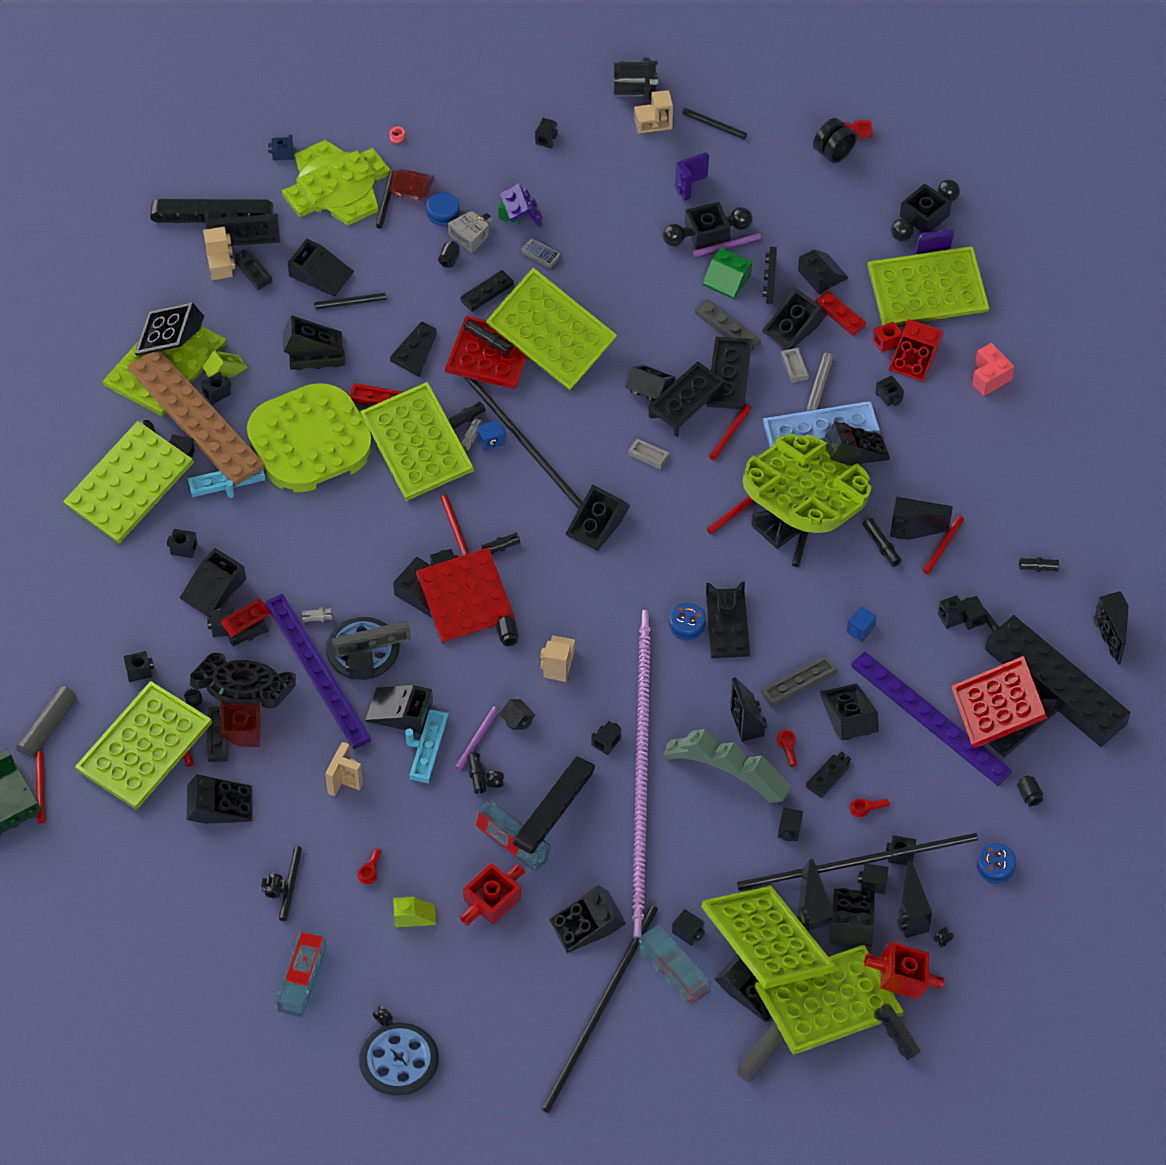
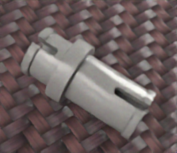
(317, 615)

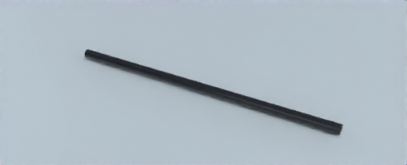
(525, 442)
(861, 860)
(598, 1012)

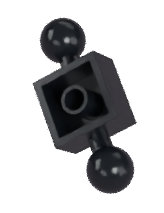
(925, 209)
(707, 225)

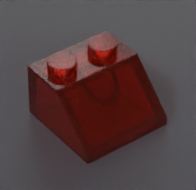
(410, 183)
(240, 724)

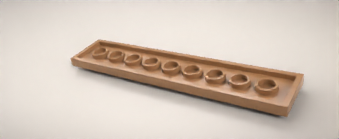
(196, 417)

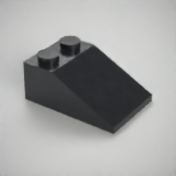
(795, 320)
(310, 339)
(597, 518)
(919, 518)
(408, 586)
(746, 712)
(850, 712)
(814, 906)
(915, 910)

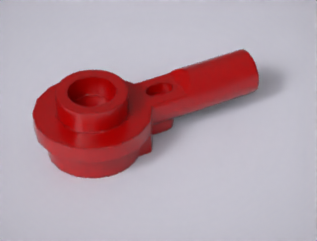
(787, 739)
(861, 807)
(367, 873)

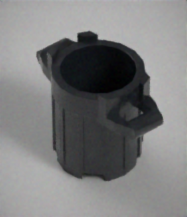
(635, 78)

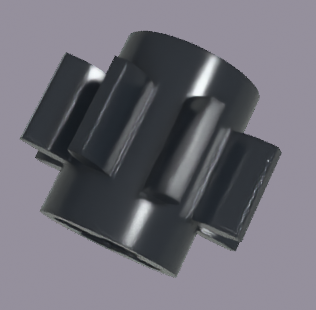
(273, 885)

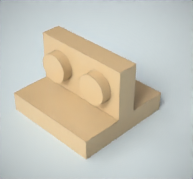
(343, 771)

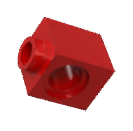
(887, 336)

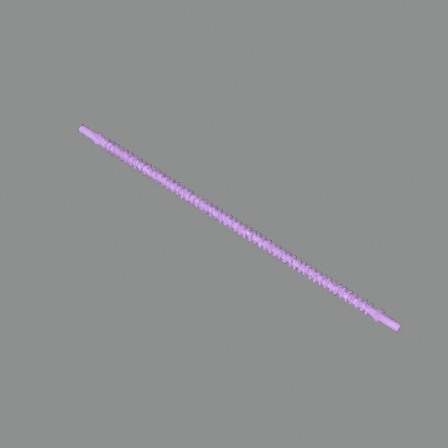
(641, 775)

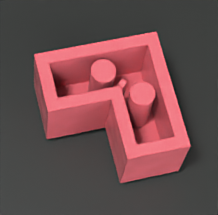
(993, 370)

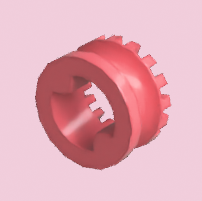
(397, 139)

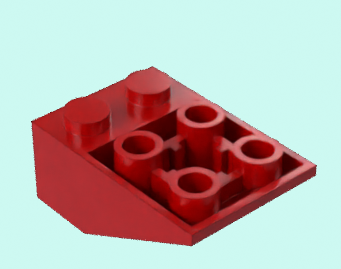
(916, 350)

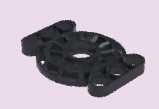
(221, 676)

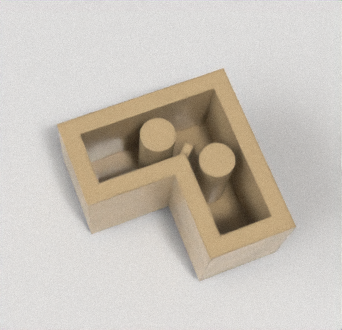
(656, 115)
(219, 253)
(557, 658)

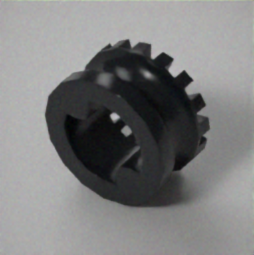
(193, 692)
(495, 779)
(943, 937)
(382, 1016)

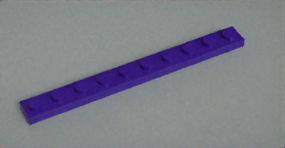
(318, 671)
(931, 718)

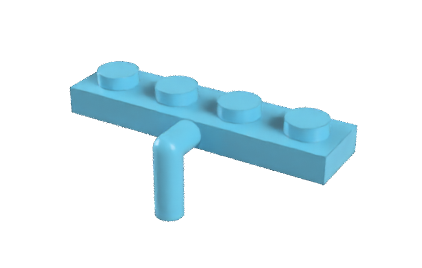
(217, 482)
(427, 746)

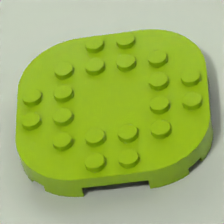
(309, 436)
(804, 484)

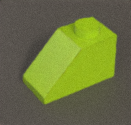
(225, 363)
(413, 912)

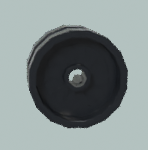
(835, 140)

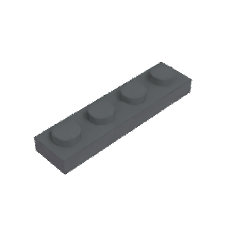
(724, 323)
(798, 681)

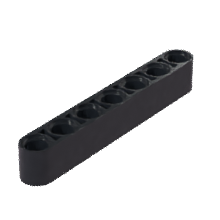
(194, 209)
(554, 805)

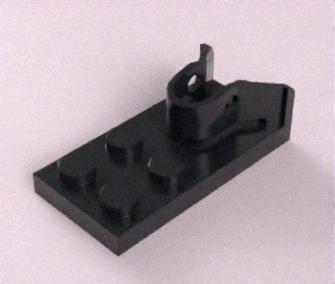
(246, 229)
(732, 364)
(686, 396)
(773, 528)
(727, 622)
(1009, 742)

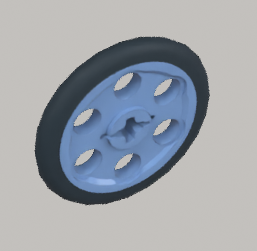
(351, 626)
(417, 1077)

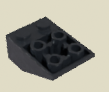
(318, 268)
(854, 445)
(213, 582)
(1112, 620)
(401, 707)
(218, 801)
(852, 917)
(587, 919)
(740, 984)

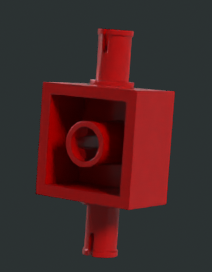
(492, 894)
(904, 970)

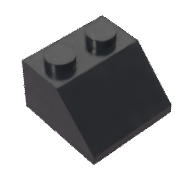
(820, 270)
(648, 381)

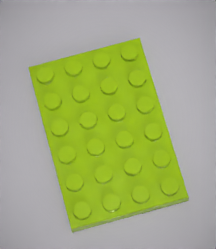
(928, 286)
(551, 329)
(187, 359)
(417, 441)
(128, 482)
(143, 745)
(768, 937)
(829, 1004)

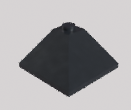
(169, 328)

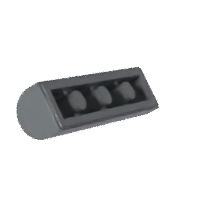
(371, 639)
(47, 721)
(760, 1053)

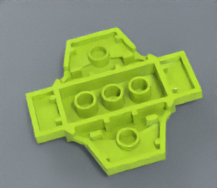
(336, 182)

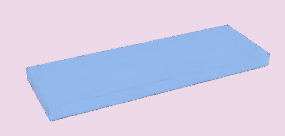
(819, 421)

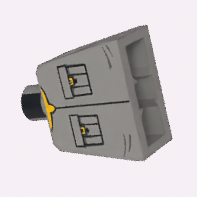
(470, 230)

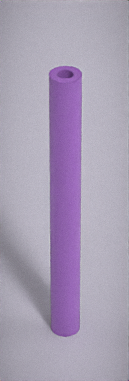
(726, 245)
(477, 738)

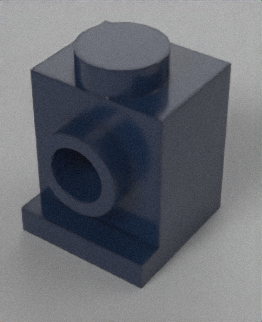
(282, 148)

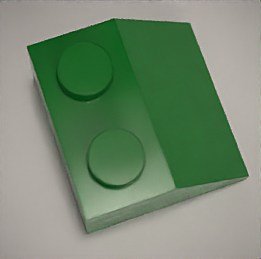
(728, 273)

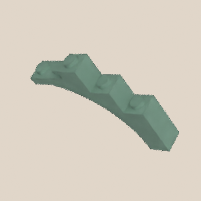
(730, 758)

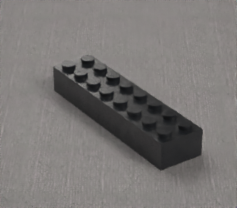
(1057, 678)

